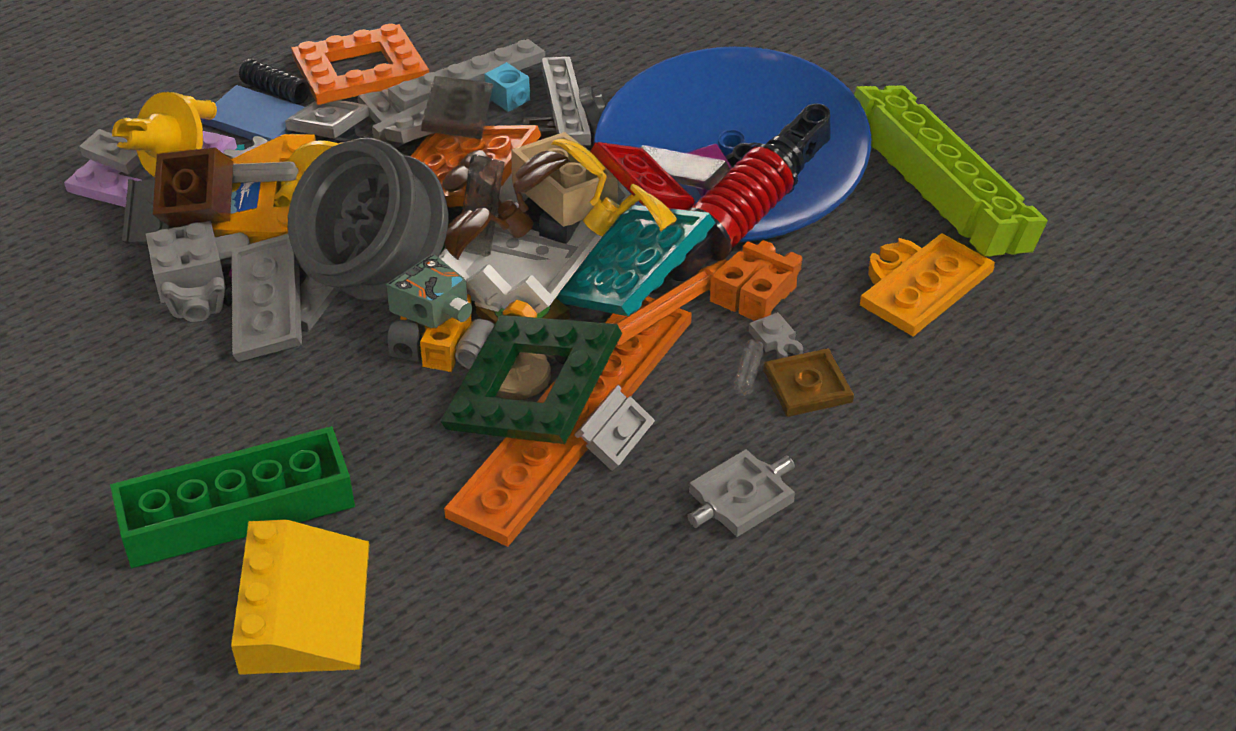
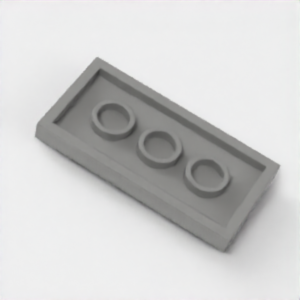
(265, 298)

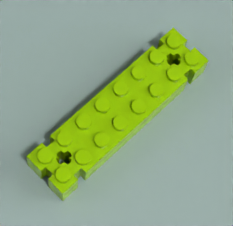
(949, 173)

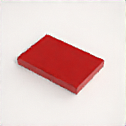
(637, 167)

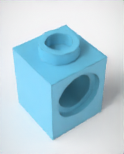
(510, 86)

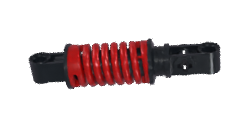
(755, 187)

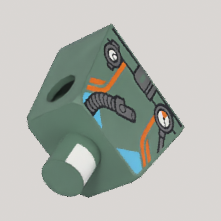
(429, 294)

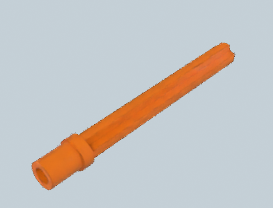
(667, 303)

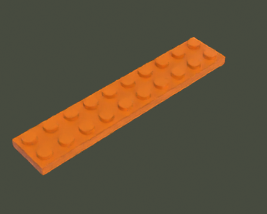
(526, 472)

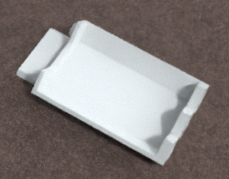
(505, 278)

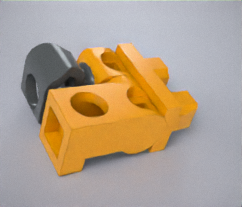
(436, 345)

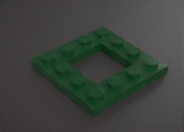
(588, 351)

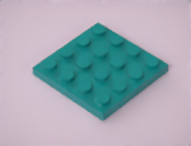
(633, 260)

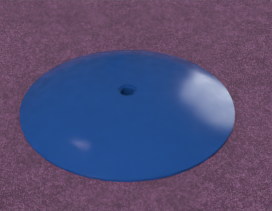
(745, 98)

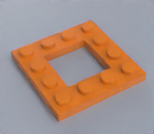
(315, 66)

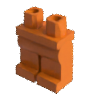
(755, 280)

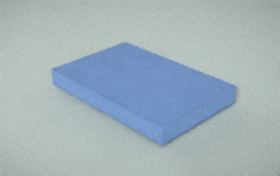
(252, 114)

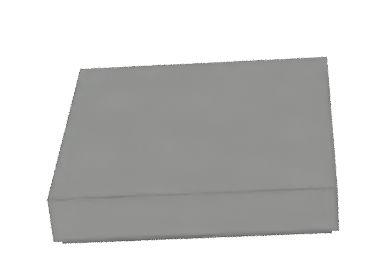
(328, 118)

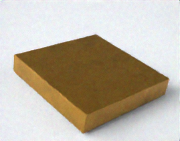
(808, 382)

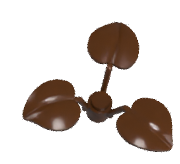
(510, 214)

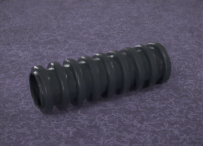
(274, 81)

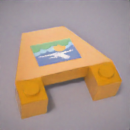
(253, 202)

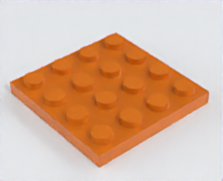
(445, 151)

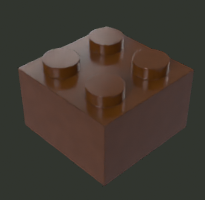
(193, 187)

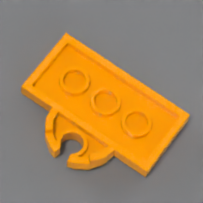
(921, 280)

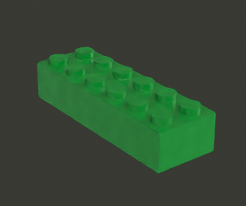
(218, 496)

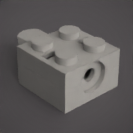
(191, 254)

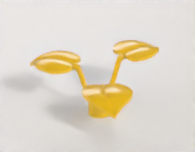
(607, 211)

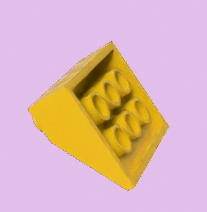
(299, 600)

